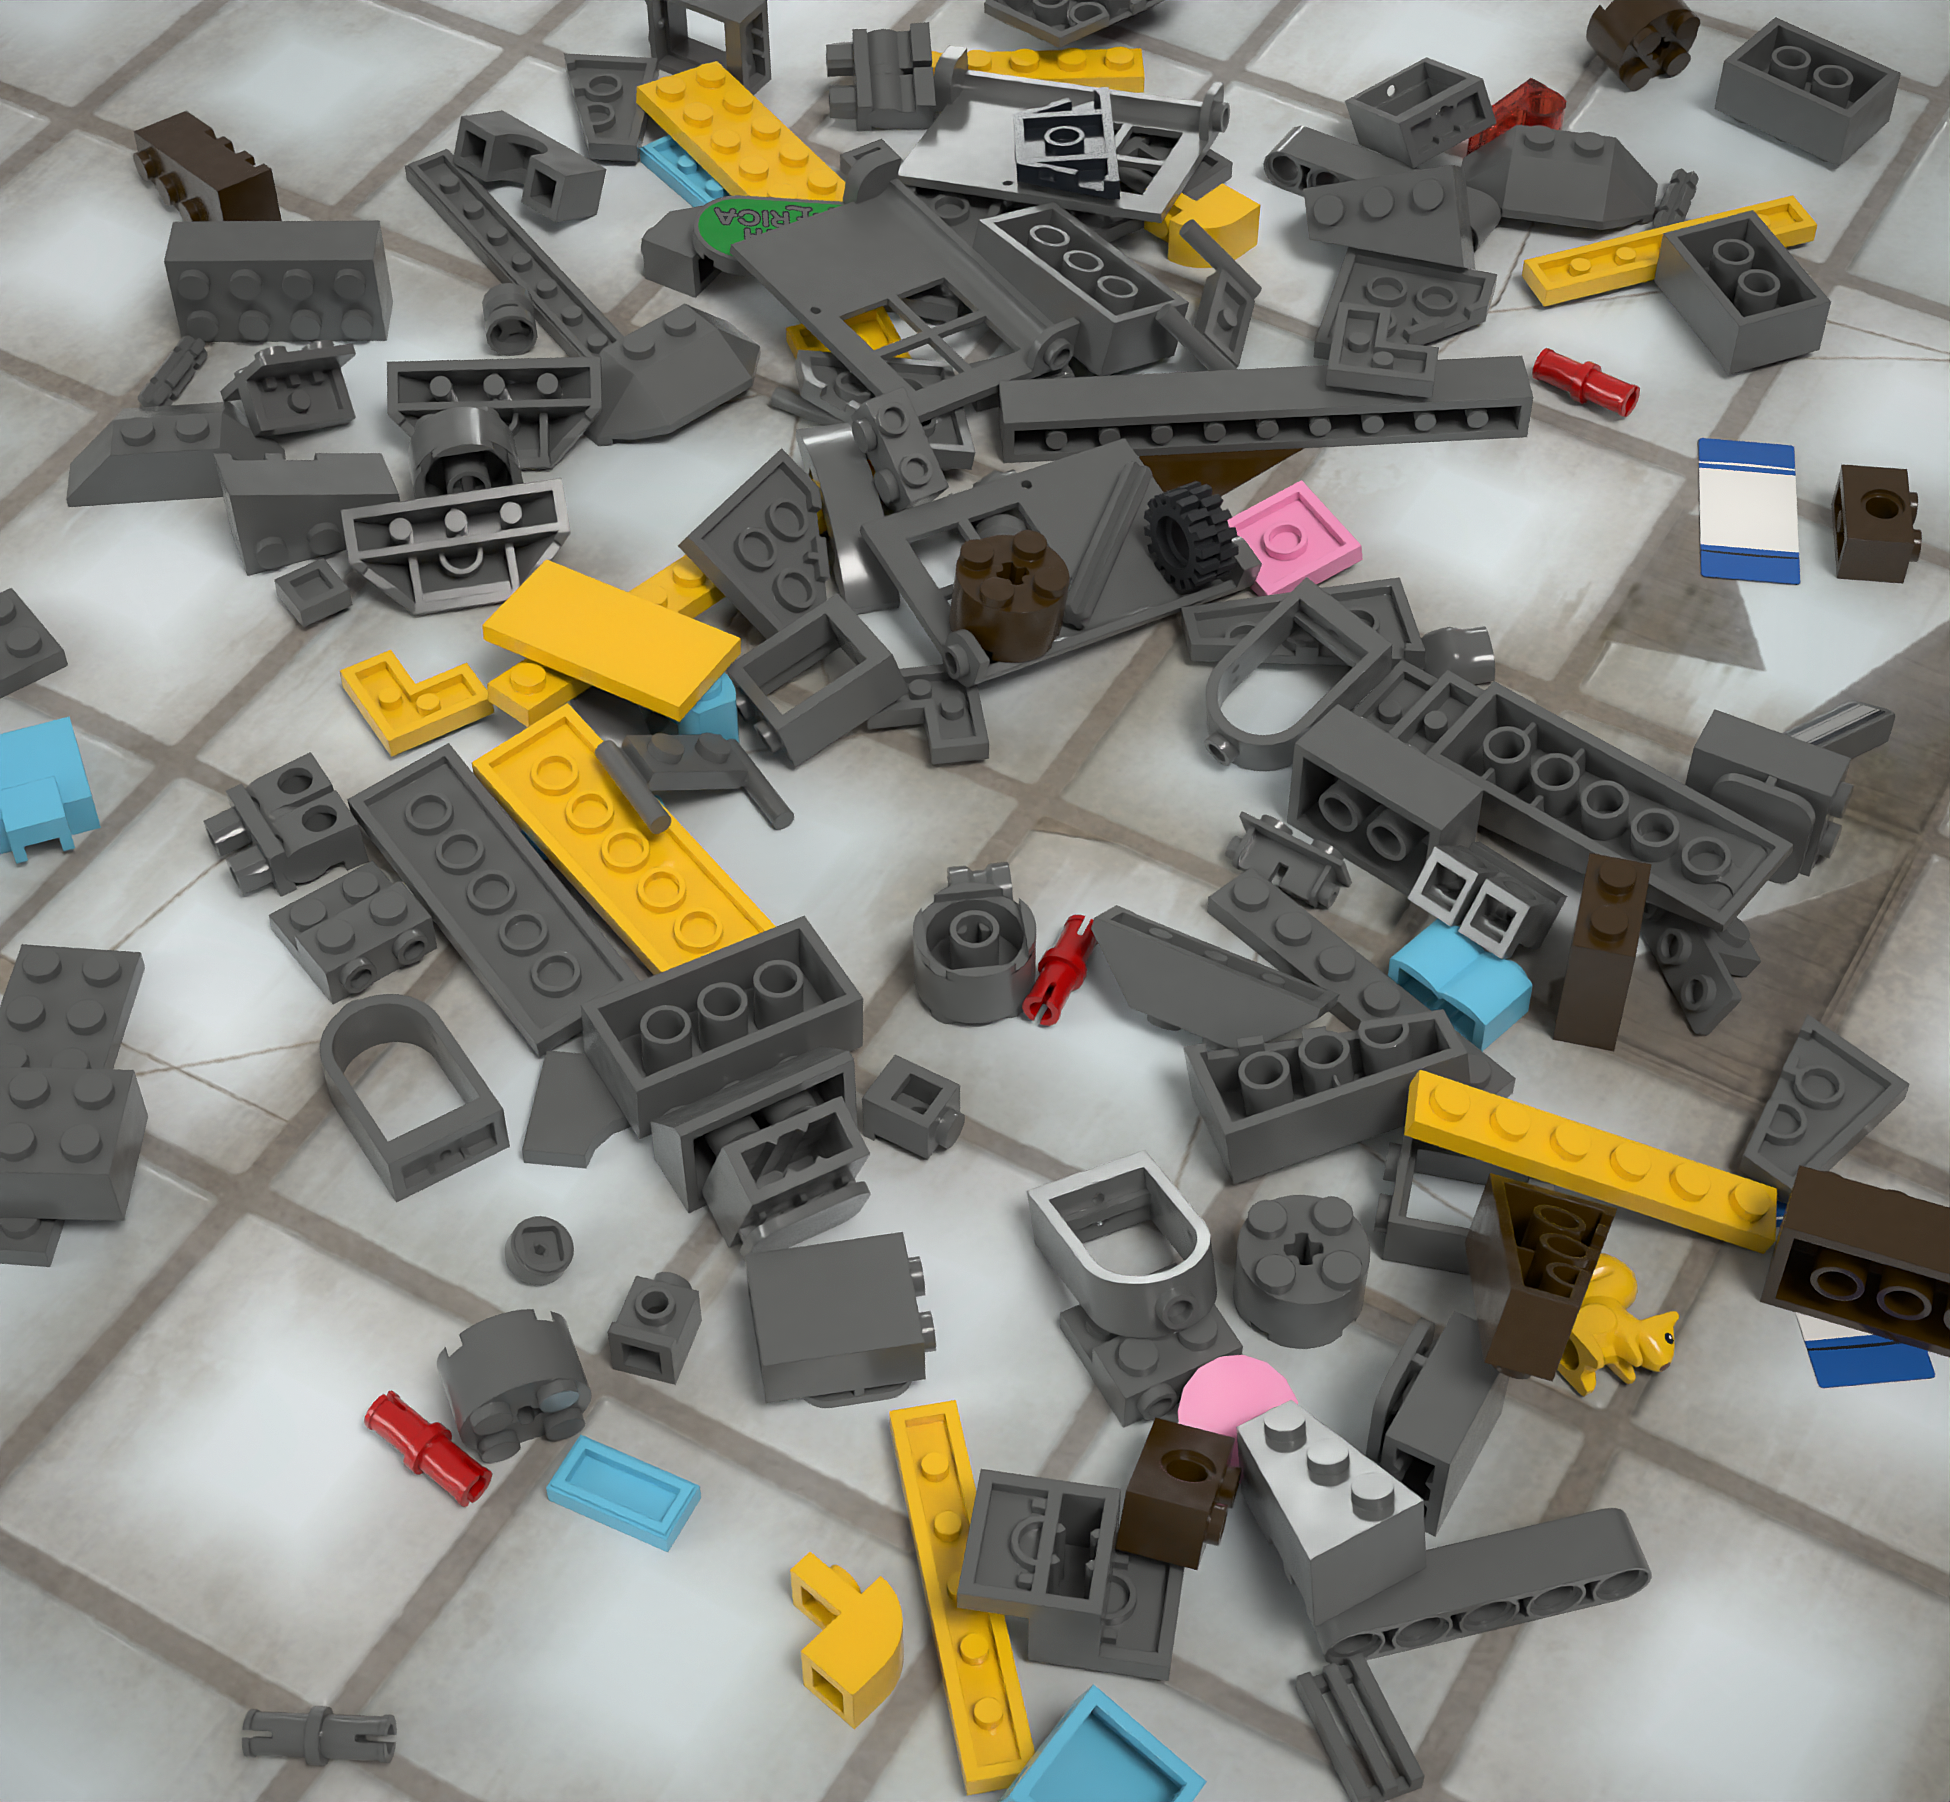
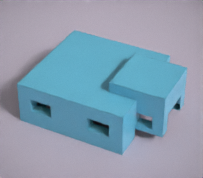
(43, 788)
(1103, 1757)

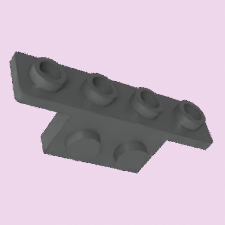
(1700, 963)

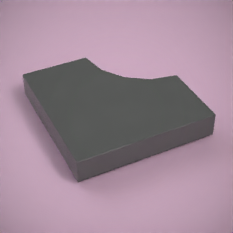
(570, 1113)

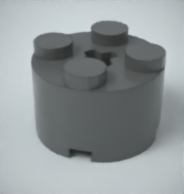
(462, 452)
(974, 954)
(1301, 1269)
(514, 1383)

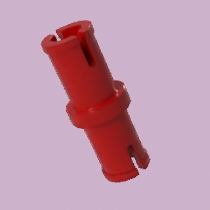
(1586, 382)
(1061, 971)
(428, 1448)

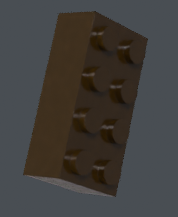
(1864, 1260)

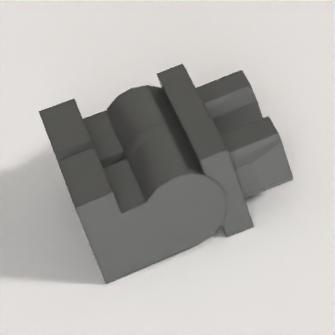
(889, 78)
(290, 824)
(1501, 898)

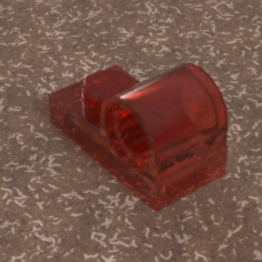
(1527, 106)

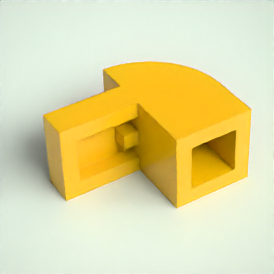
(1222, 213)
(861, 1639)

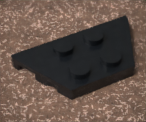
(1069, 146)

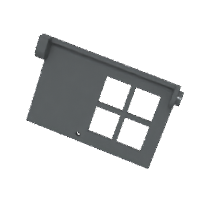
(974, 147)
(884, 250)
(1065, 506)

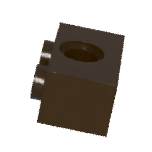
(1874, 524)
(1179, 1494)

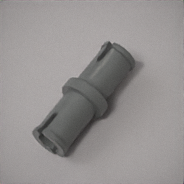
(319, 1736)

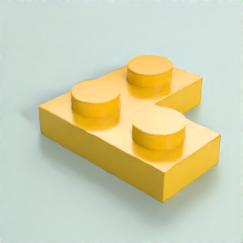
(409, 712)

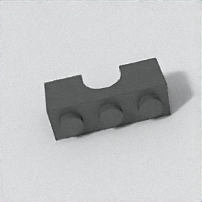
(554, 176)

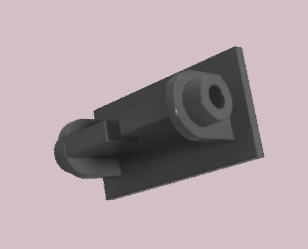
(1310, 867)

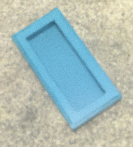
(624, 1493)

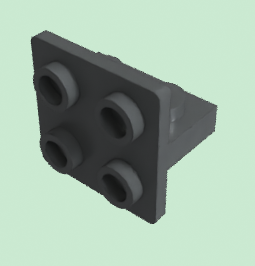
(294, 389)

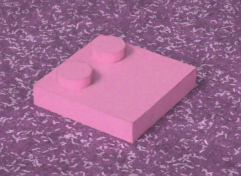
(1295, 540)

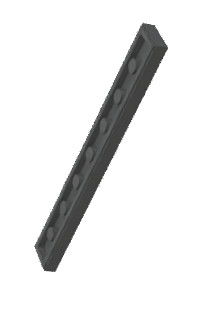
(512, 254)

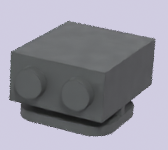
(1775, 784)
(789, 1180)
(839, 1320)
(1436, 1413)

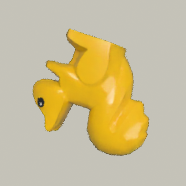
(1613, 1336)

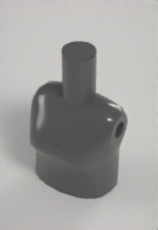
(1461, 652)

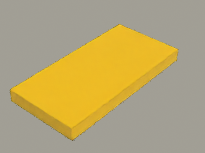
(612, 639)

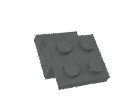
(1052, 1557)

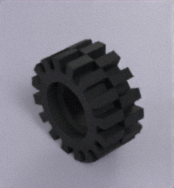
(1191, 535)

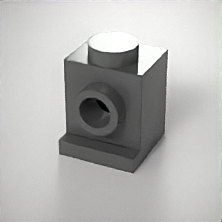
(913, 1108)
(656, 1327)

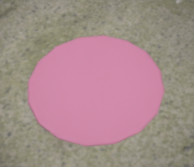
(1230, 1394)

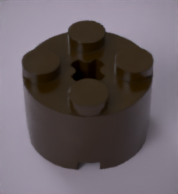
(1643, 38)
(1010, 595)

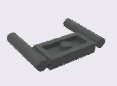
(1223, 310)
(685, 763)

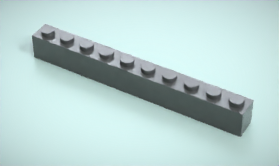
(1257, 410)

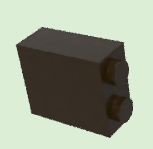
(1602, 951)

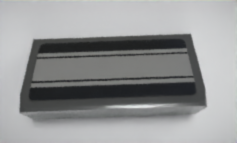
(1847, 729)

